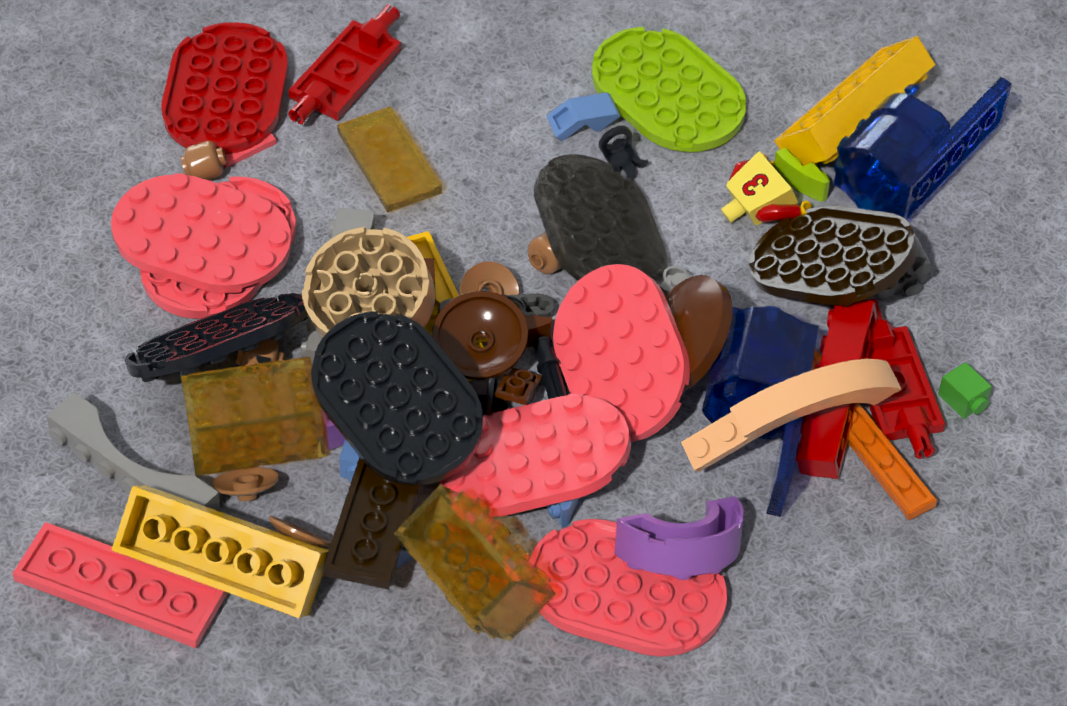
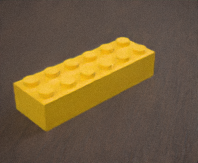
(836, 115)
(220, 550)

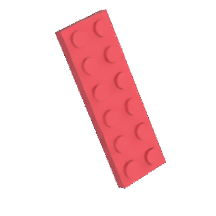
(118, 585)

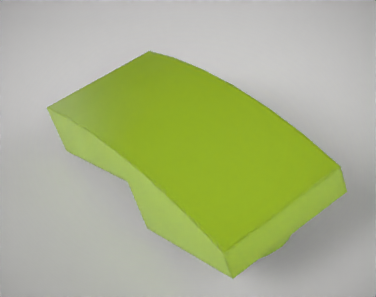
(805, 179)

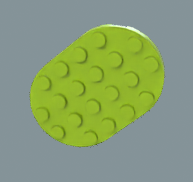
(669, 89)

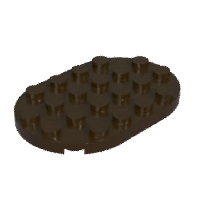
(834, 255)

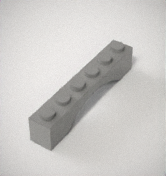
(78, 427)

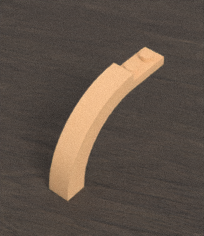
(798, 396)

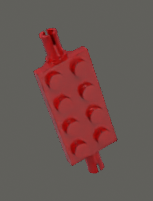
(346, 68)
(914, 409)

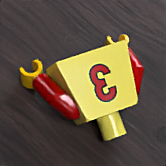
(761, 193)

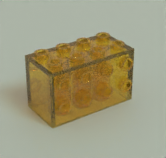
(252, 416)
(475, 563)

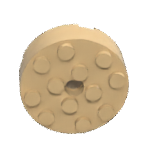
(363, 262)

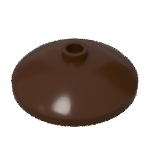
(477, 319)

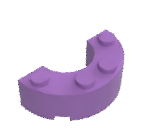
(683, 547)

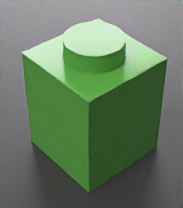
(965, 390)

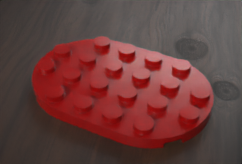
(225, 87)

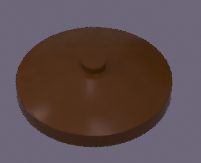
(703, 318)

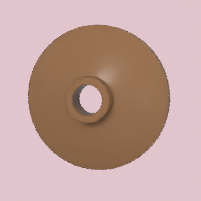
(491, 277)
(245, 482)
(297, 532)

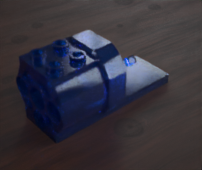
(911, 151)
(758, 353)

